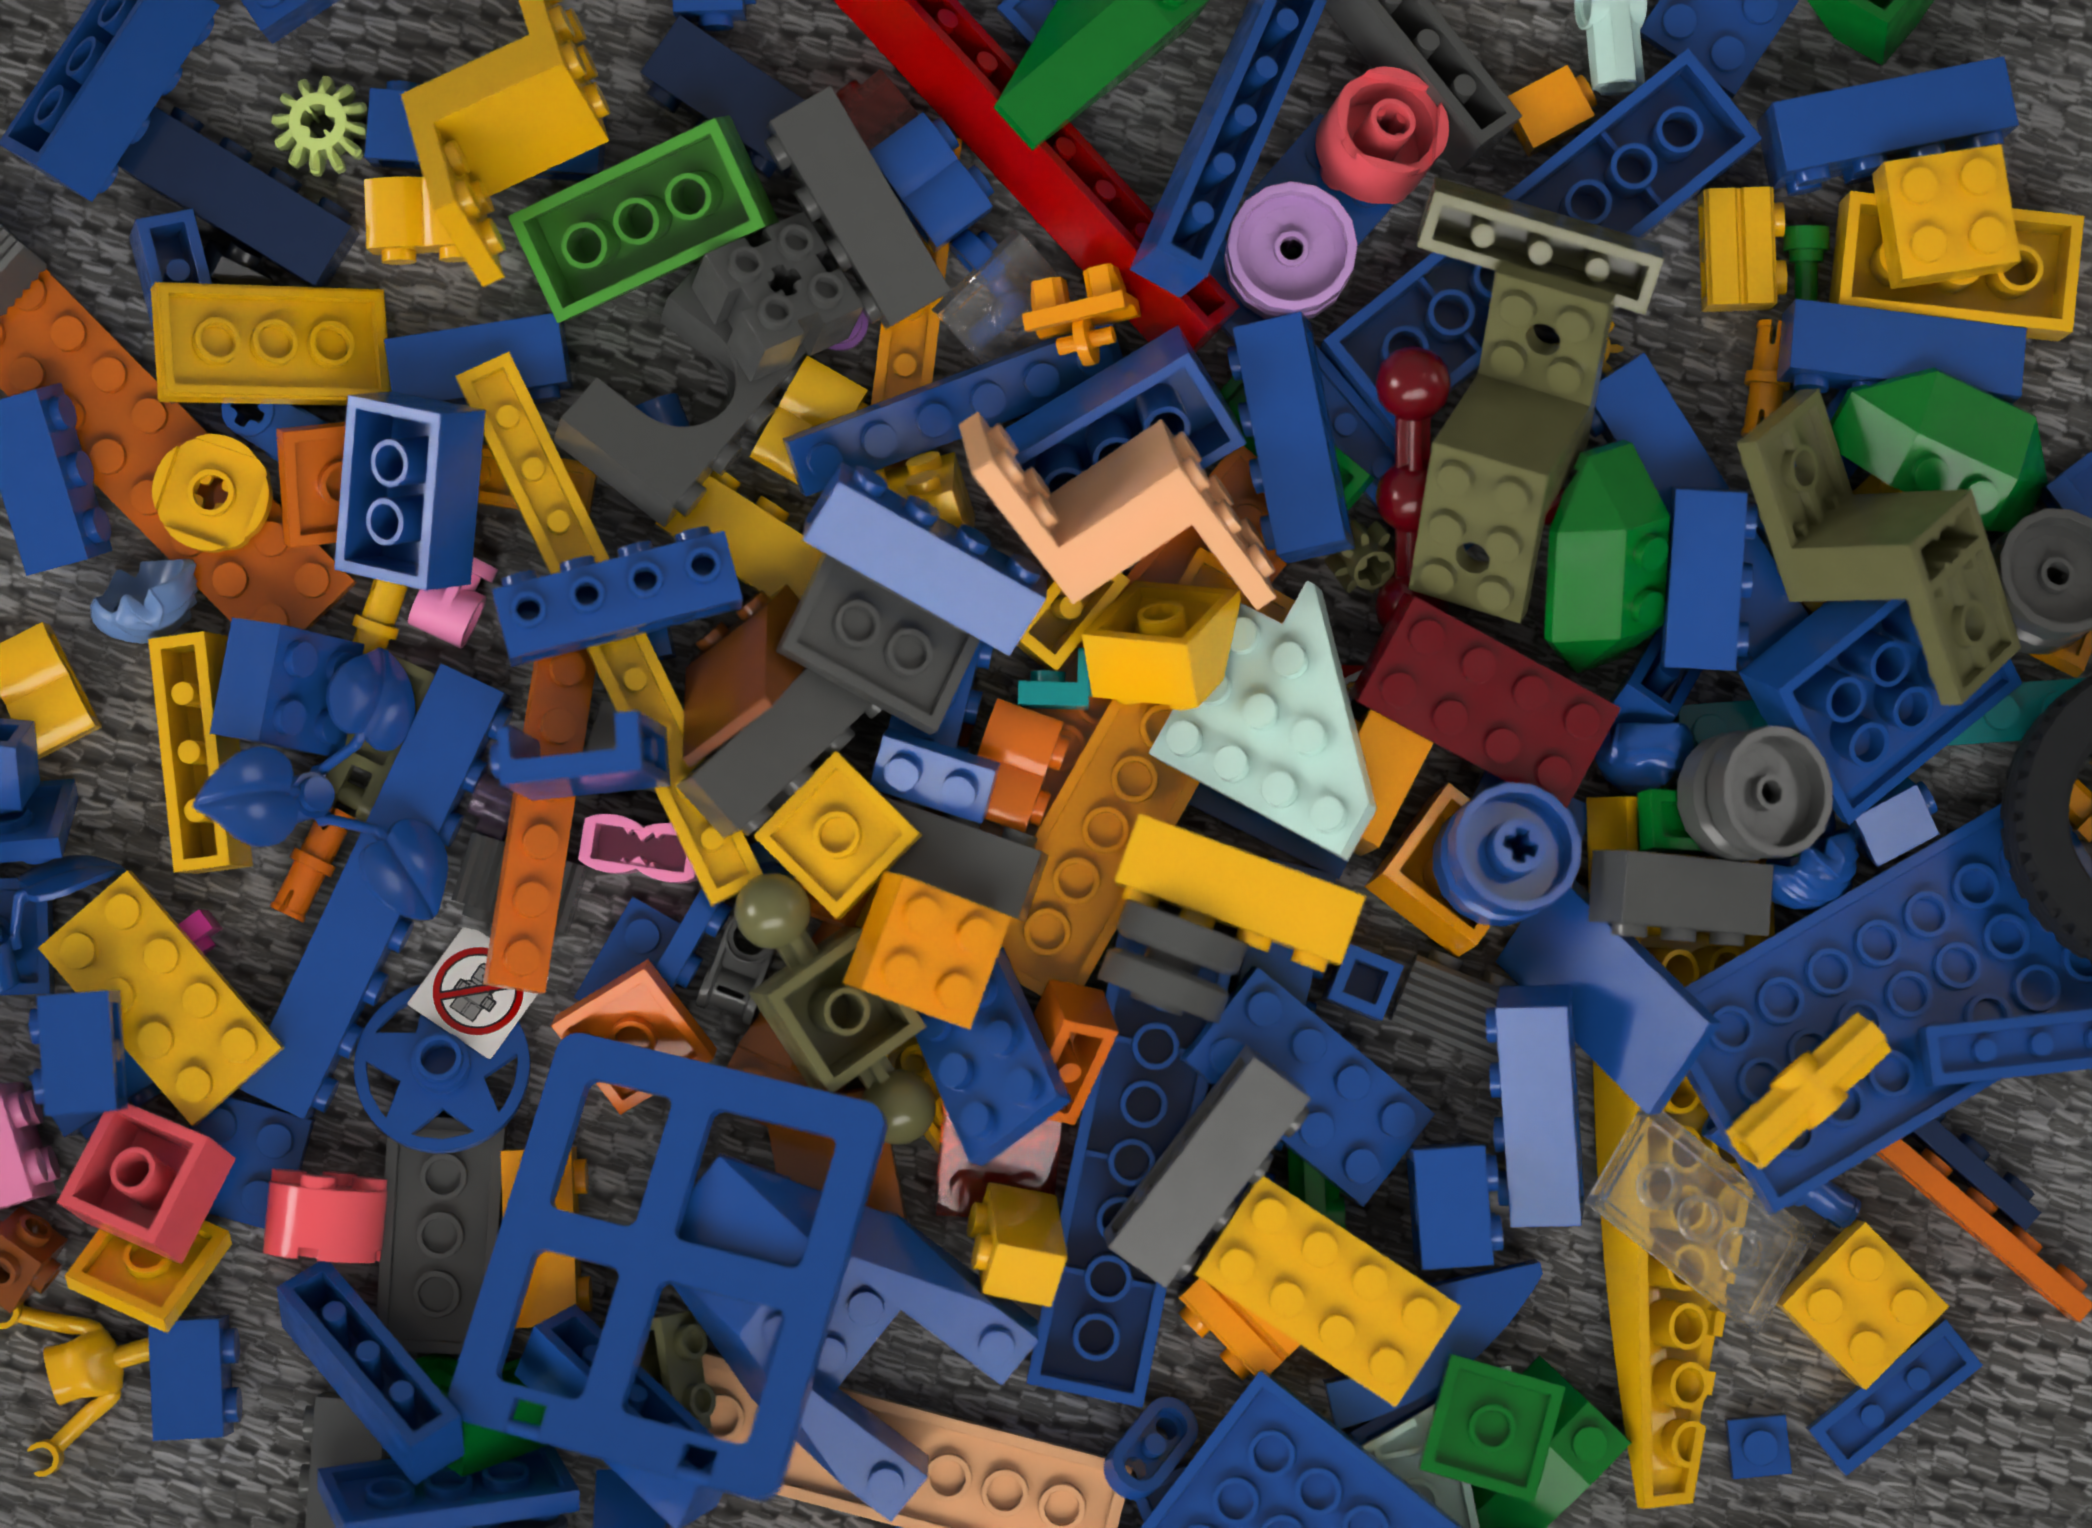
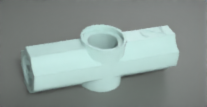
(1613, 43)

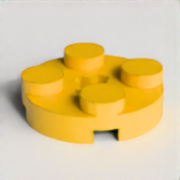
(197, 463)

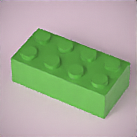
(643, 218)

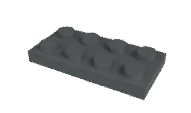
(438, 1237)

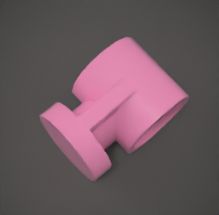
(453, 610)

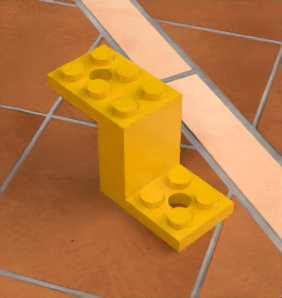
(505, 124)

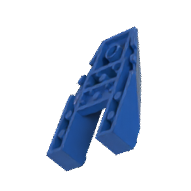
(888, 1271)

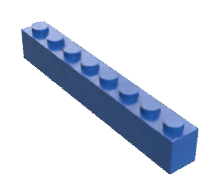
(358, 931)

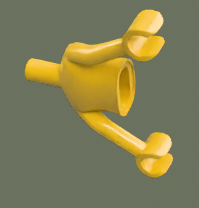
(80, 1369)

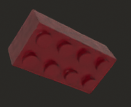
(1483, 700)

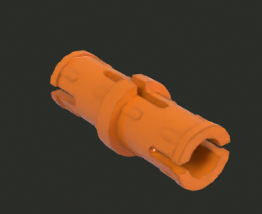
(310, 868)

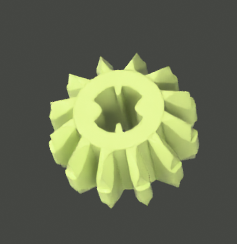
(304, 141)

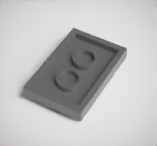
(877, 644)

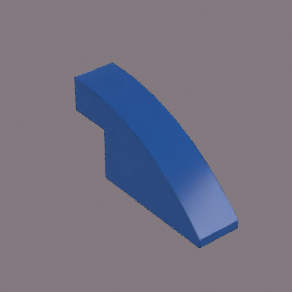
(1487, 1307)

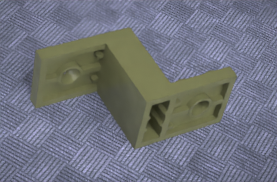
(1511, 442)
(1879, 546)

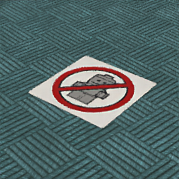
(460, 1002)

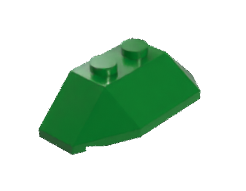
(1945, 436)
(1606, 560)

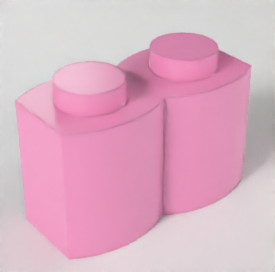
(626, 847)

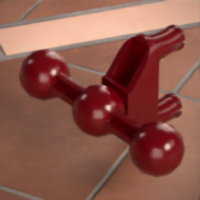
(1413, 388)

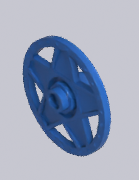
(436, 1076)

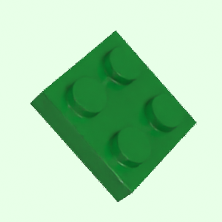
(1491, 1427)

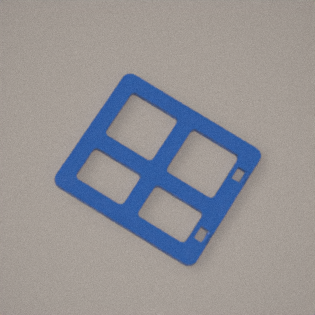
(653, 1256)

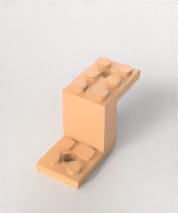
(1118, 509)

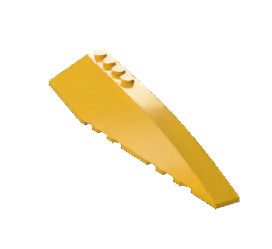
(1656, 1319)

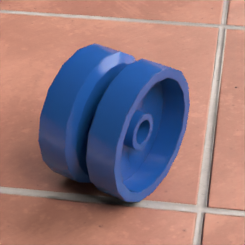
(1507, 854)

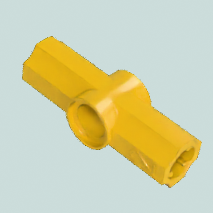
(1808, 1090)

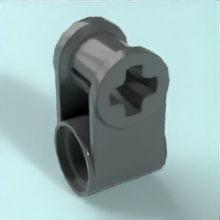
(736, 971)

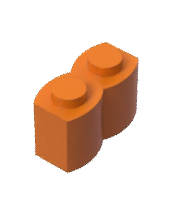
(1026, 748)

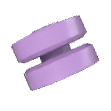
(1289, 217)

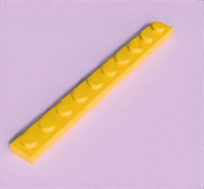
(626, 665)

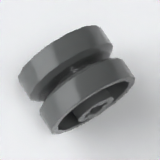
(2047, 578)
(1755, 794)
(1172, 962)

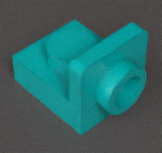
(1052, 691)

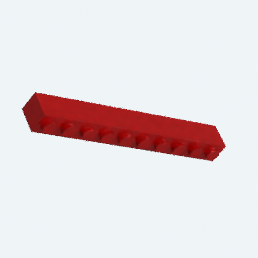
(1059, 182)

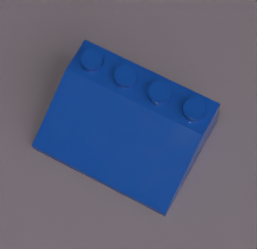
(1864, 696)

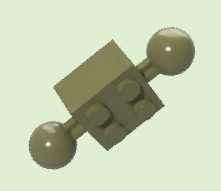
(821, 1021)

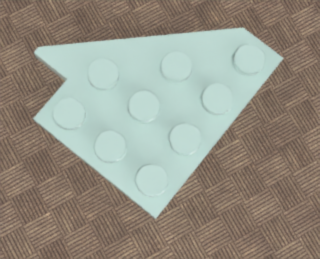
(1280, 729)

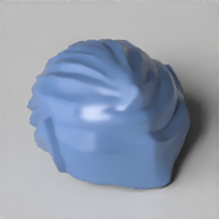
(148, 604)

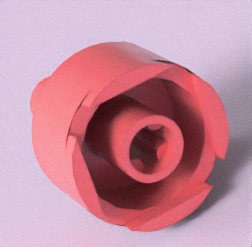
(1381, 136)
(325, 1216)

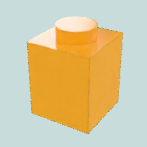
(1552, 109)

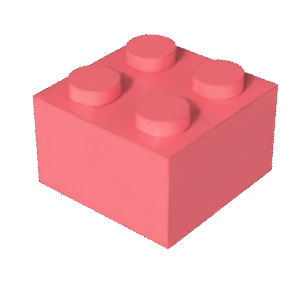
(147, 1181)

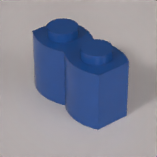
(931, 181)

